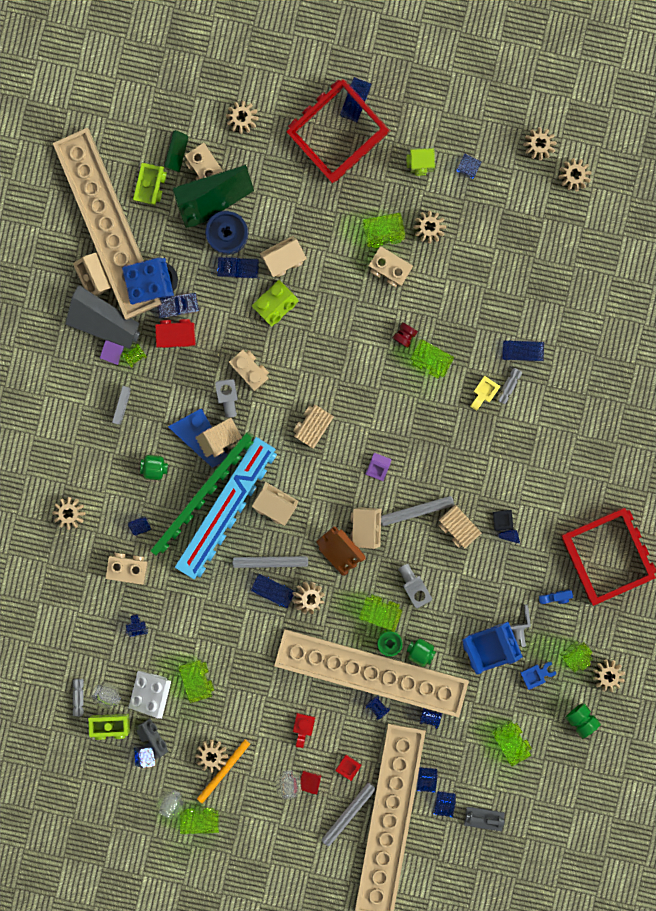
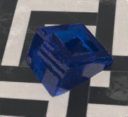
(469, 166)
(139, 526)
(510, 535)
(144, 757)
(427, 779)
(445, 804)

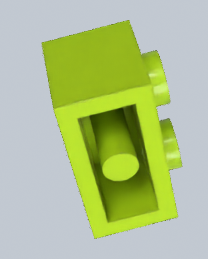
(421, 161)
(109, 725)

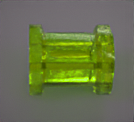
(134, 355)

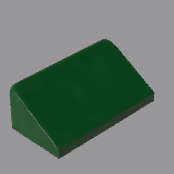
(176, 151)

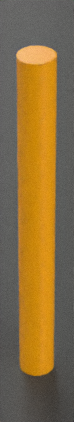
(224, 770)

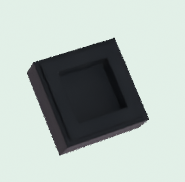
(503, 520)

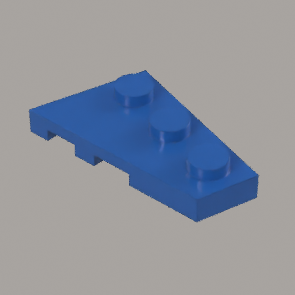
(192, 426)

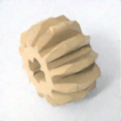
(249, 118)
(538, 150)
(570, 179)
(431, 220)
(68, 506)
(314, 595)
(604, 681)
(213, 749)

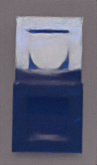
(351, 109)
(238, 267)
(178, 305)
(523, 350)
(272, 590)

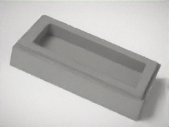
(121, 406)

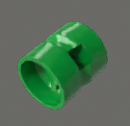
(389, 643)
(584, 722)

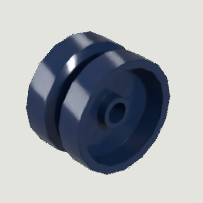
(219, 224)

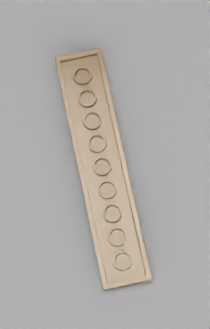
(102, 214)
(371, 673)
(390, 818)

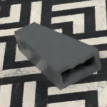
(101, 319)

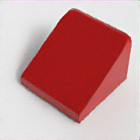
(310, 782)

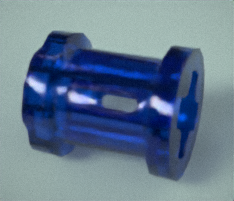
(380, 710)
(430, 718)

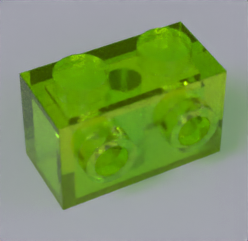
(384, 230)
(431, 358)
(380, 613)
(577, 656)
(196, 680)
(511, 742)
(199, 821)

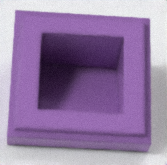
(112, 352)
(378, 466)

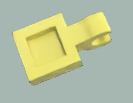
(485, 390)

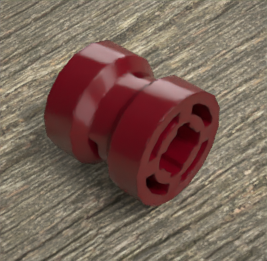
(405, 334)

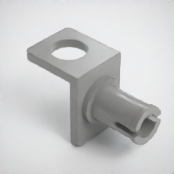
(227, 397)
(414, 585)
(518, 629)

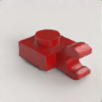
(303, 726)

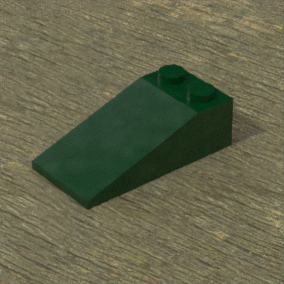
(212, 194)

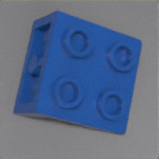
(147, 280)

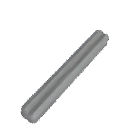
(417, 511)
(256, 562)
(348, 814)

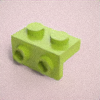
(149, 184)
(275, 303)

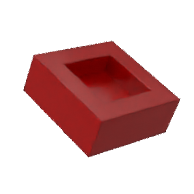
(348, 767)

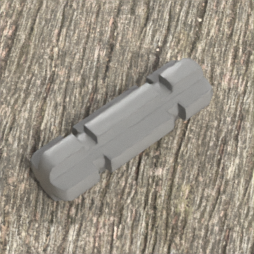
(509, 386)
(78, 697)

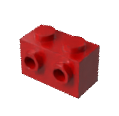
(175, 334)

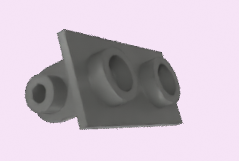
(149, 732)
(484, 819)

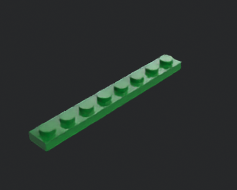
(198, 501)

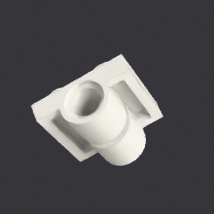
(150, 694)

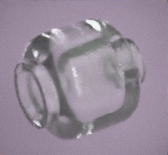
(106, 695)
(288, 785)
(170, 804)

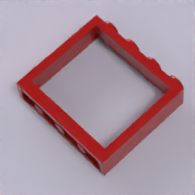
(310, 112)
(578, 565)

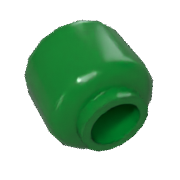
(153, 467)
(421, 652)

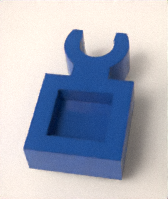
(560, 596)
(535, 676)

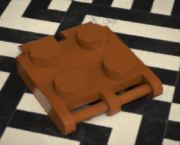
(340, 550)

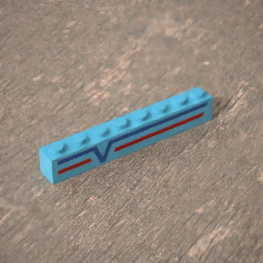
(225, 508)

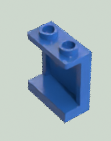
(491, 648)

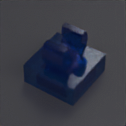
(136, 628)

